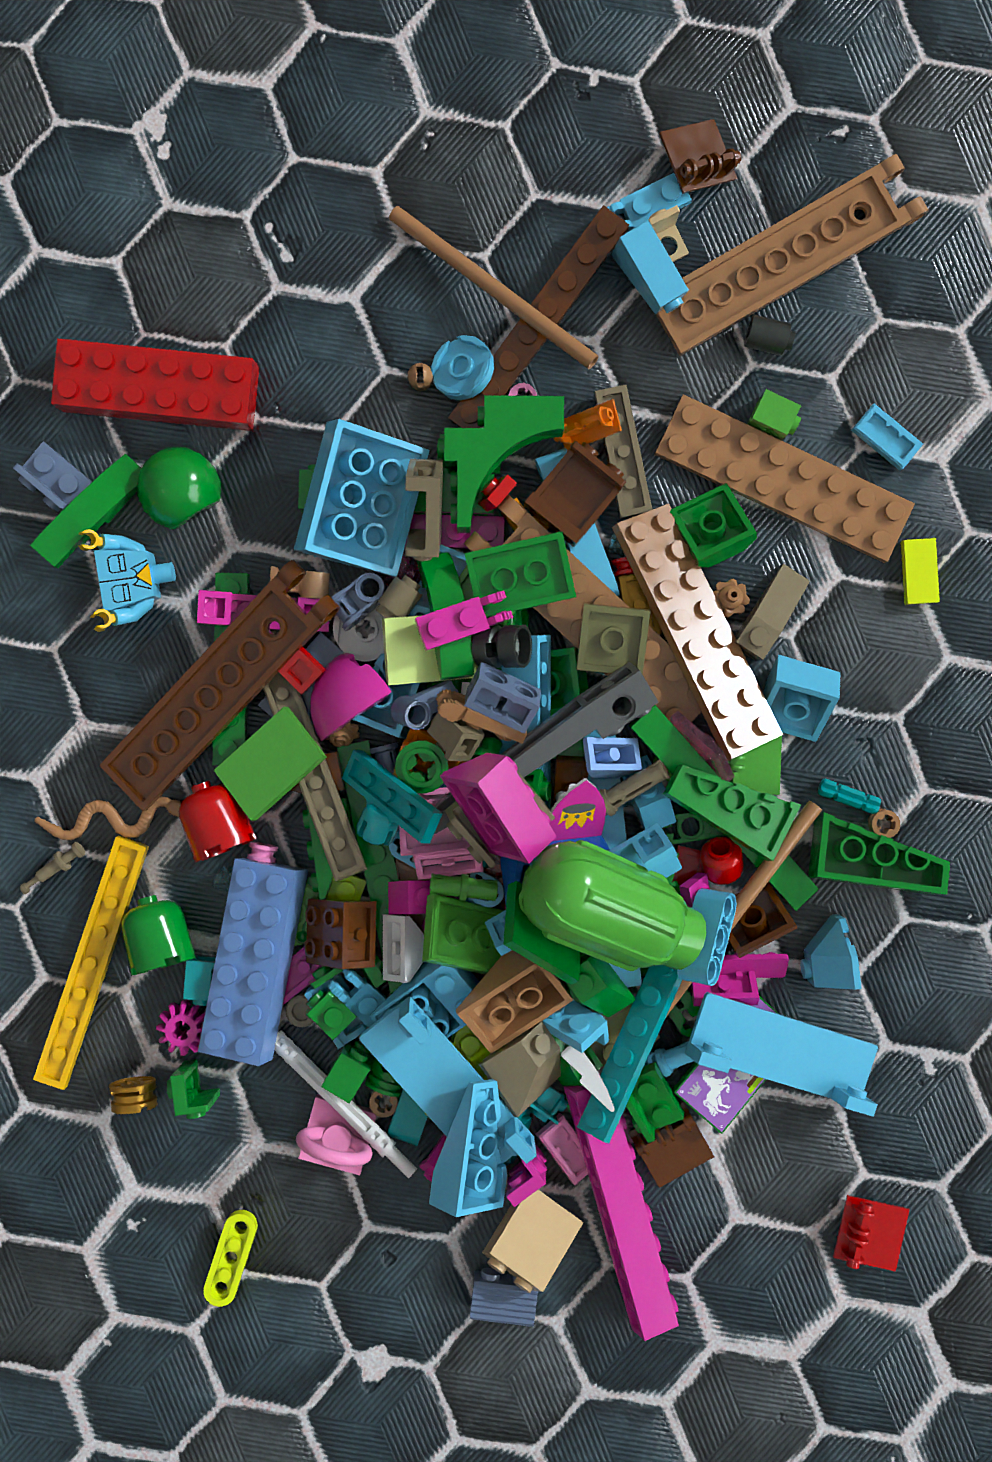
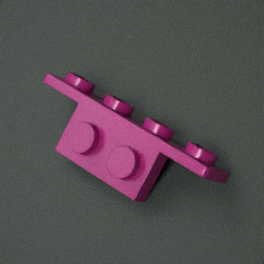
(739, 977)

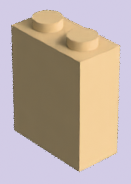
(532, 1241)

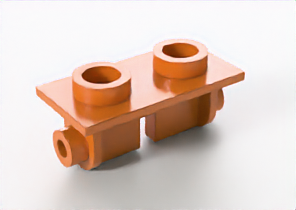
(591, 425)

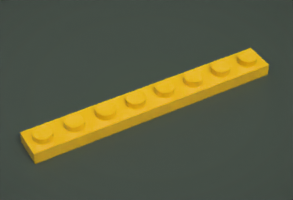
(91, 962)

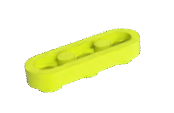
(226, 1269)

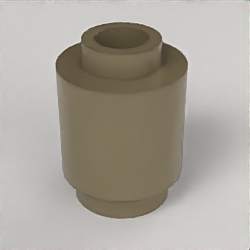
(399, 598)

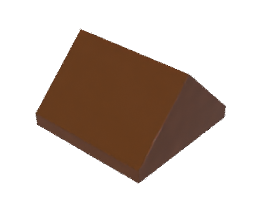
(761, 923)

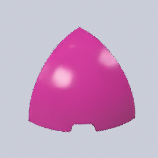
(344, 693)

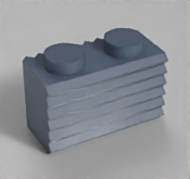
(501, 1300)

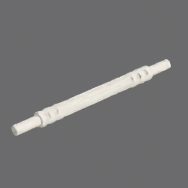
(350, 1112)

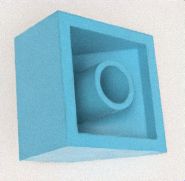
(801, 696)

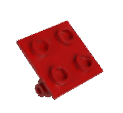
(870, 1233)

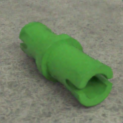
(463, 887)

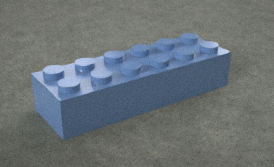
(253, 961)

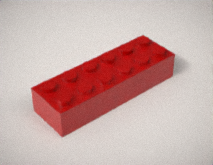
(155, 384)

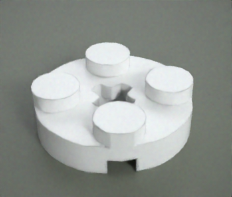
(352, 641)

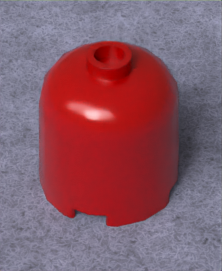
(213, 821)

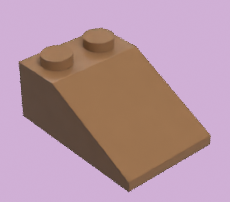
(511, 1000)

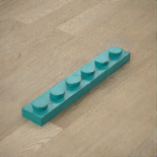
(631, 1050)

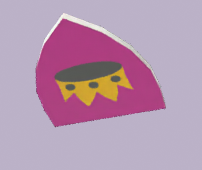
(578, 812)

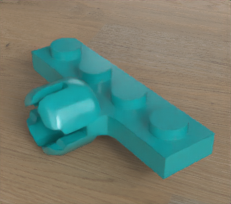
(388, 803)

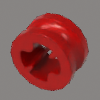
(622, 567)

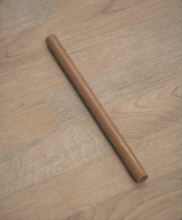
(493, 287)
(765, 872)

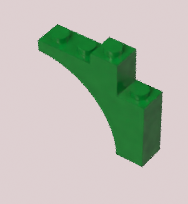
(477, 452)

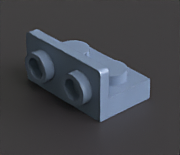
(52, 476)

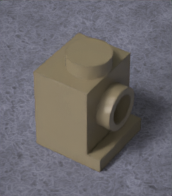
(455, 738)

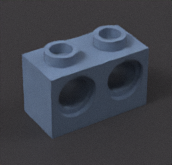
(503, 697)

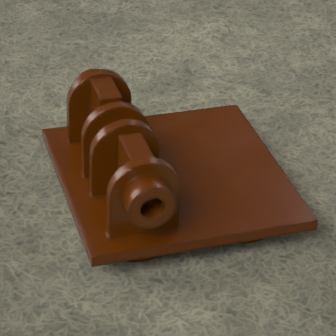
(699, 156)
(675, 1149)

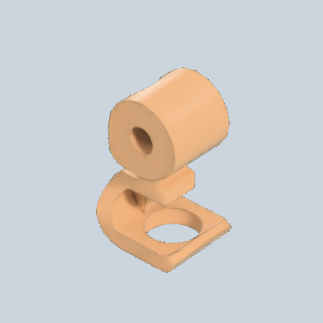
(311, 586)

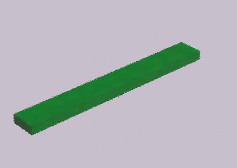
(674, 750)

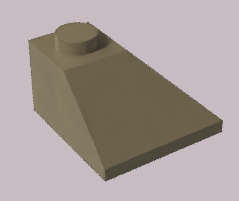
(524, 1067)

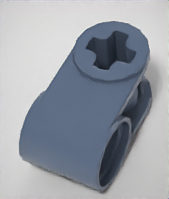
(356, 600)

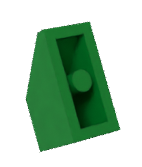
(601, 987)

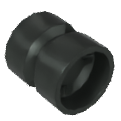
(503, 646)

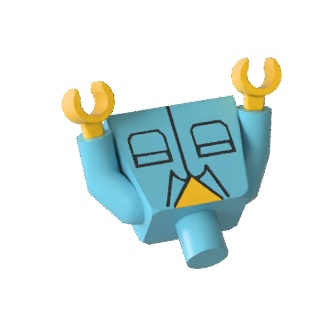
(126, 578)

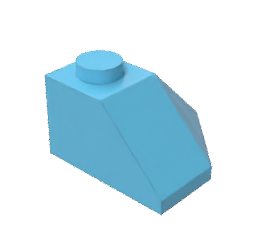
(831, 958)

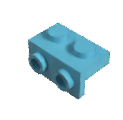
(578, 1026)

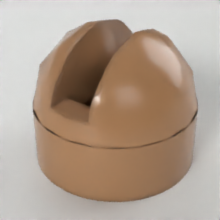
(427, 377)

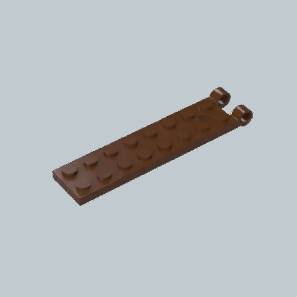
(215, 689)

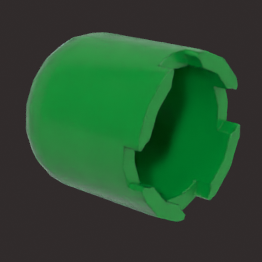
(155, 935)

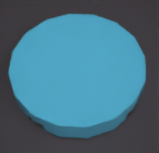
(462, 367)

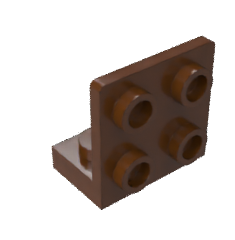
(340, 933)

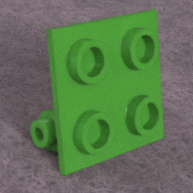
(759, 767)

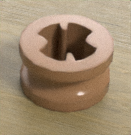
(888, 832)
(382, 1112)

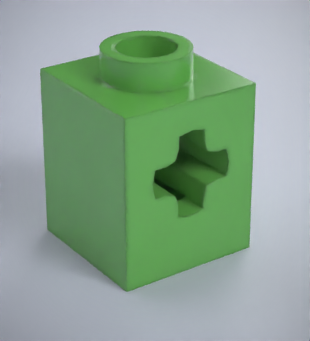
(775, 415)

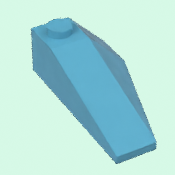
(470, 1166)

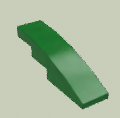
(88, 510)

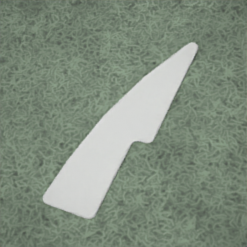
(590, 1077)

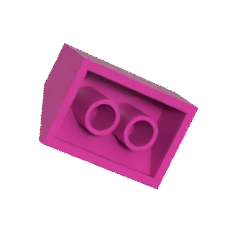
(500, 807)

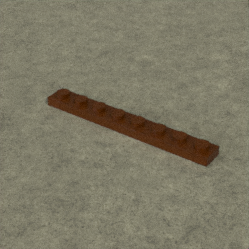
(553, 302)

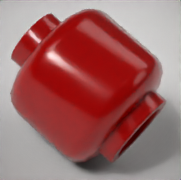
(721, 860)

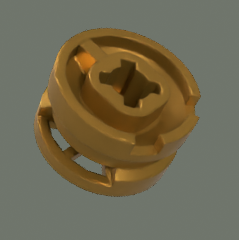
(133, 1094)

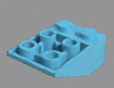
(437, 992)

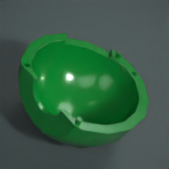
(177, 486)

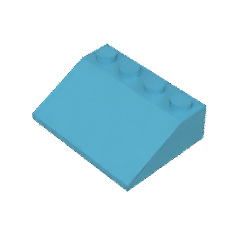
(359, 499)

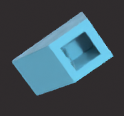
(652, 805)

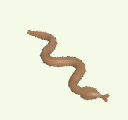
(113, 817)

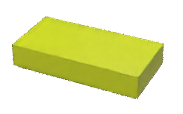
(920, 571)

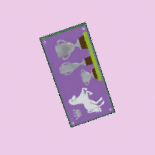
(719, 1094)

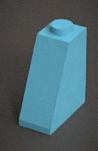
(650, 268)

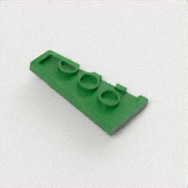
(745, 815)

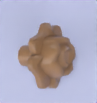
(731, 597)
(345, 735)

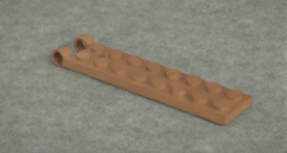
(788, 255)
(660, 664)

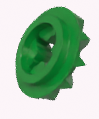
(415, 779)

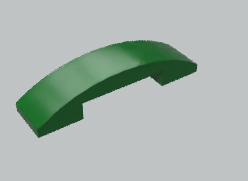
(445, 590)

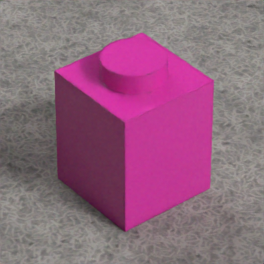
(408, 897)

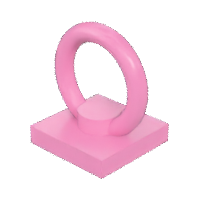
(332, 1140)

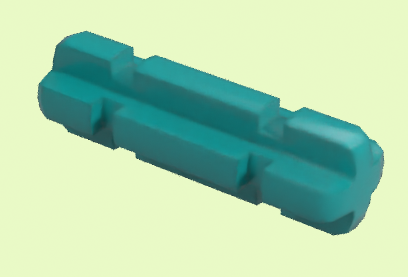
(849, 796)

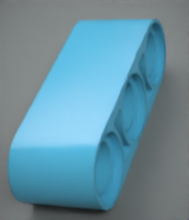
(719, 912)

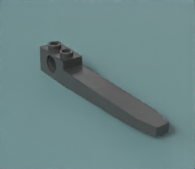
(576, 720)

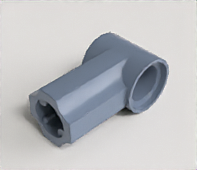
(424, 706)

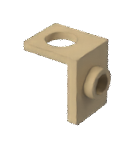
(664, 226)

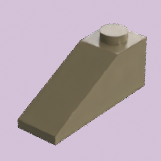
(771, 613)

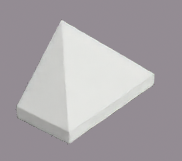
(401, 948)

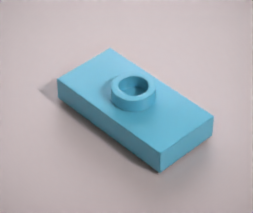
(887, 437)

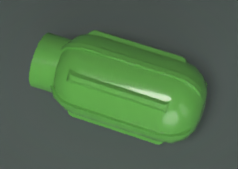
(610, 908)

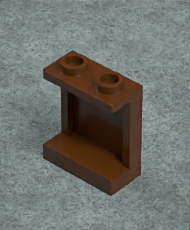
(576, 492)

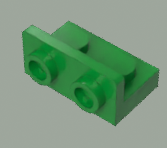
(653, 1103)

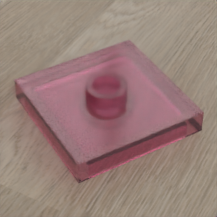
(704, 745)

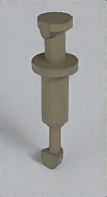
(60, 862)

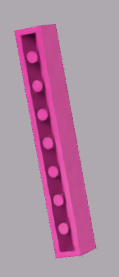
(626, 1224)

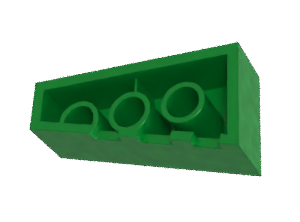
(861, 857)

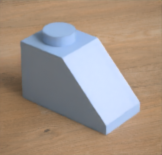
(611, 756)

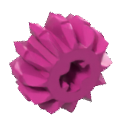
(170, 1026)

